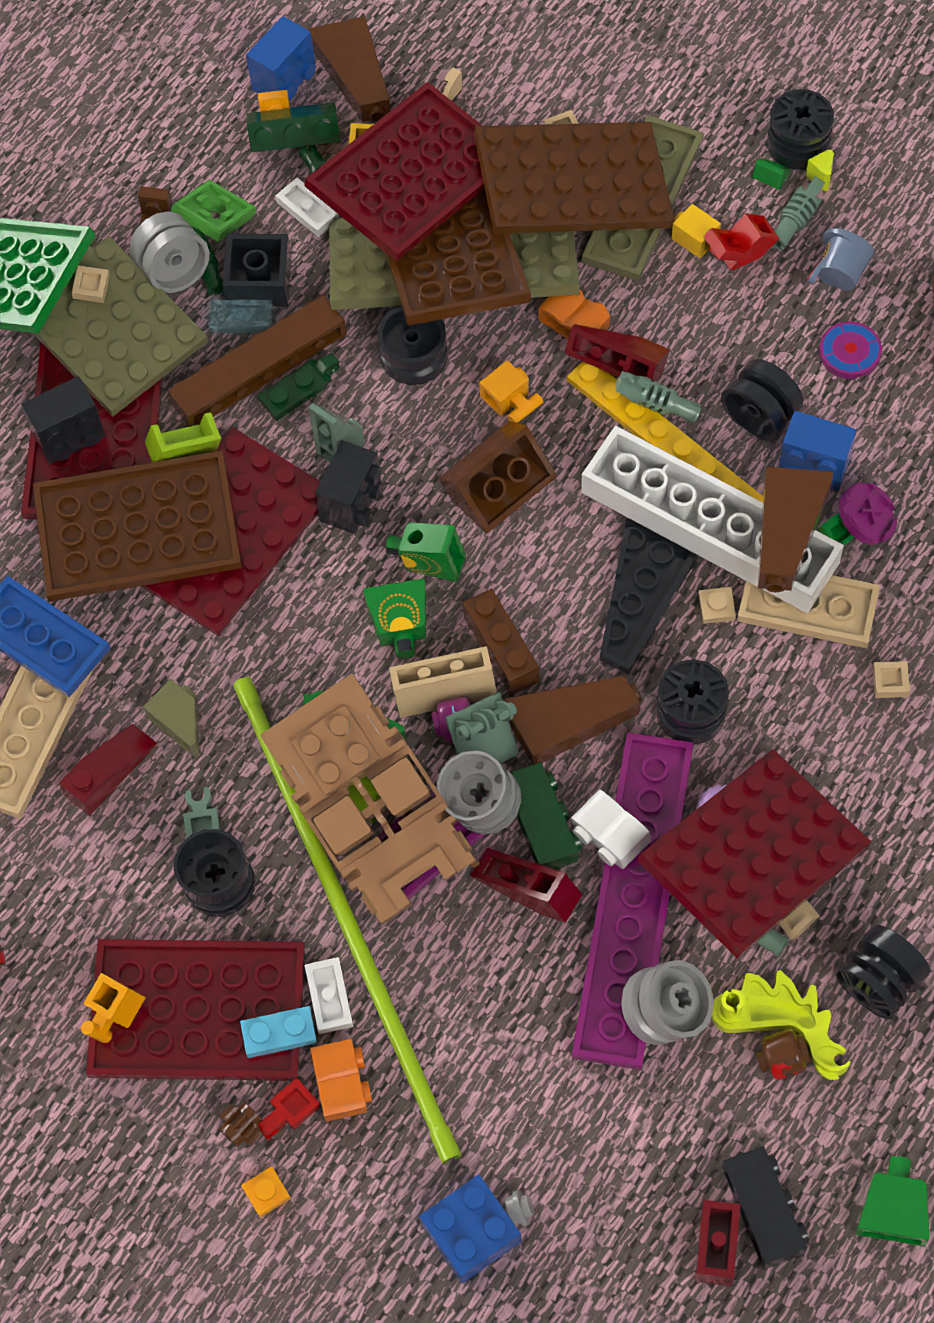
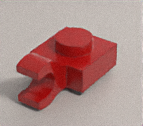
(291, 1106)

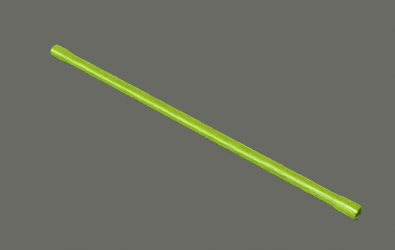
(439, 1130)

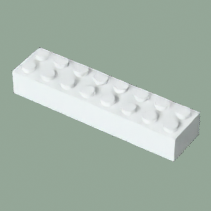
(697, 512)

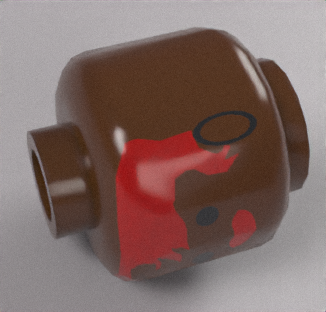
(783, 1054)

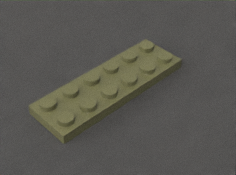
(629, 250)

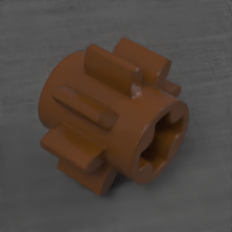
(240, 1124)

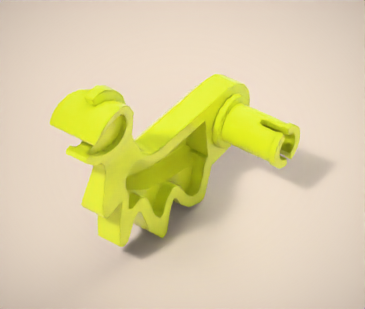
(764, 1009)

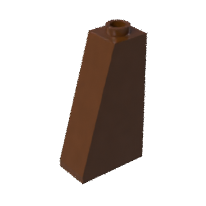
(352, 63)
(789, 518)
(570, 715)

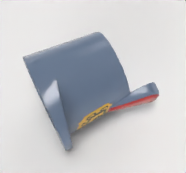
(843, 259)

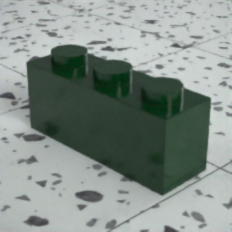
(293, 127)
(545, 819)

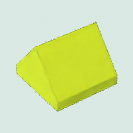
(821, 167)

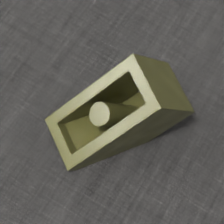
(176, 714)

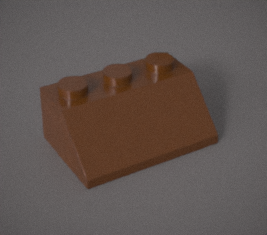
(498, 476)

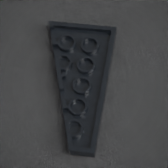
(644, 587)

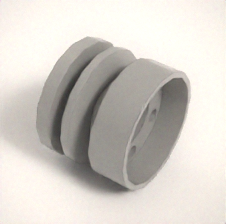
(469, 778)

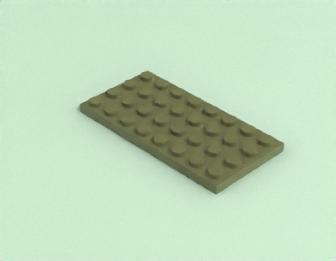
(364, 280)

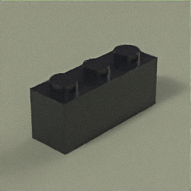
(765, 1207)

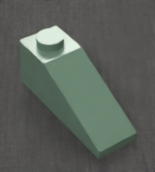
(331, 428)

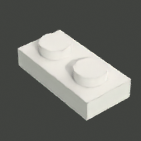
(306, 207)
(328, 995)

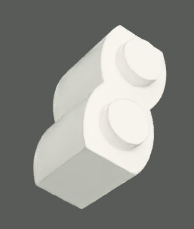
(610, 829)

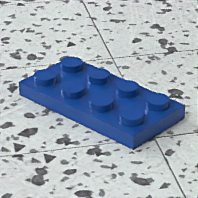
(46, 639)

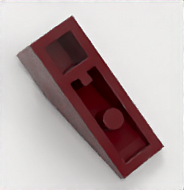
(617, 352)
(105, 768)
(528, 883)

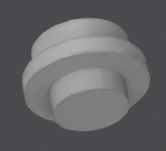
(519, 1208)

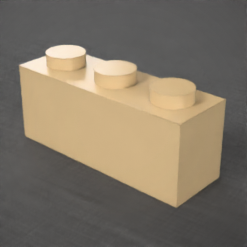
(427, 682)

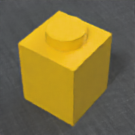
(690, 229)

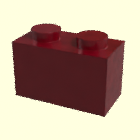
(717, 1243)

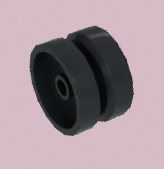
(414, 351)
(762, 399)

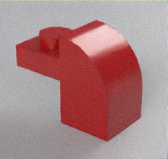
(744, 242)

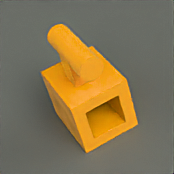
(507, 389)
(113, 1004)

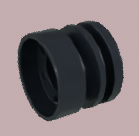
(799, 128)
(697, 717)
(205, 857)
(882, 971)

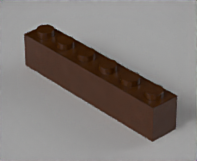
(257, 361)

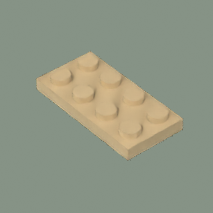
(839, 614)

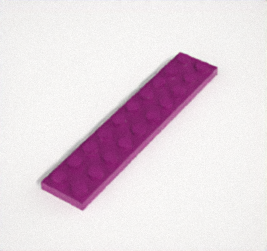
(630, 902)

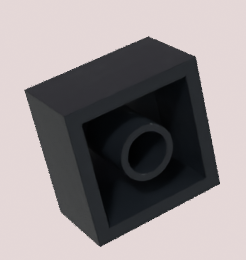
(257, 267)
(64, 420)
(349, 487)

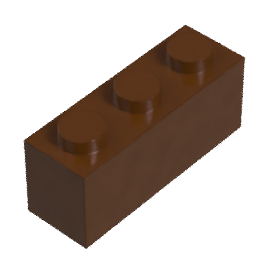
(504, 644)

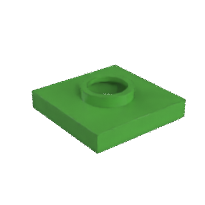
(213, 198)

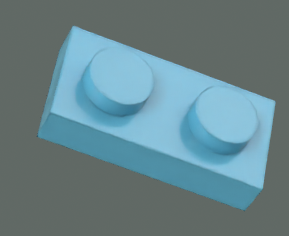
(278, 1032)

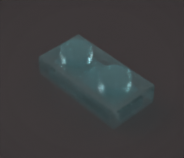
(240, 316)

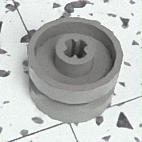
(169, 252)
(667, 1002)

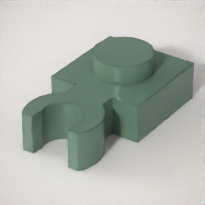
(201, 817)

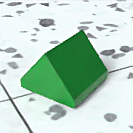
(770, 173)
(836, 530)

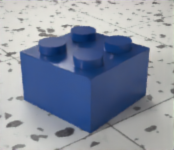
(281, 58)
(818, 445)
(470, 1228)

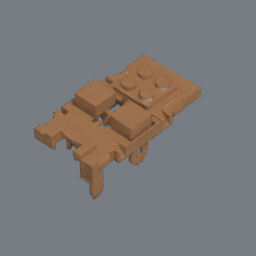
(336, 745)

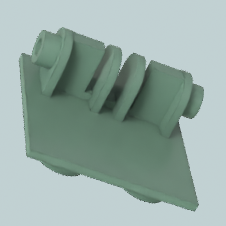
(485, 728)

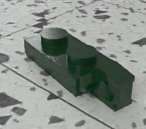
(299, 386)

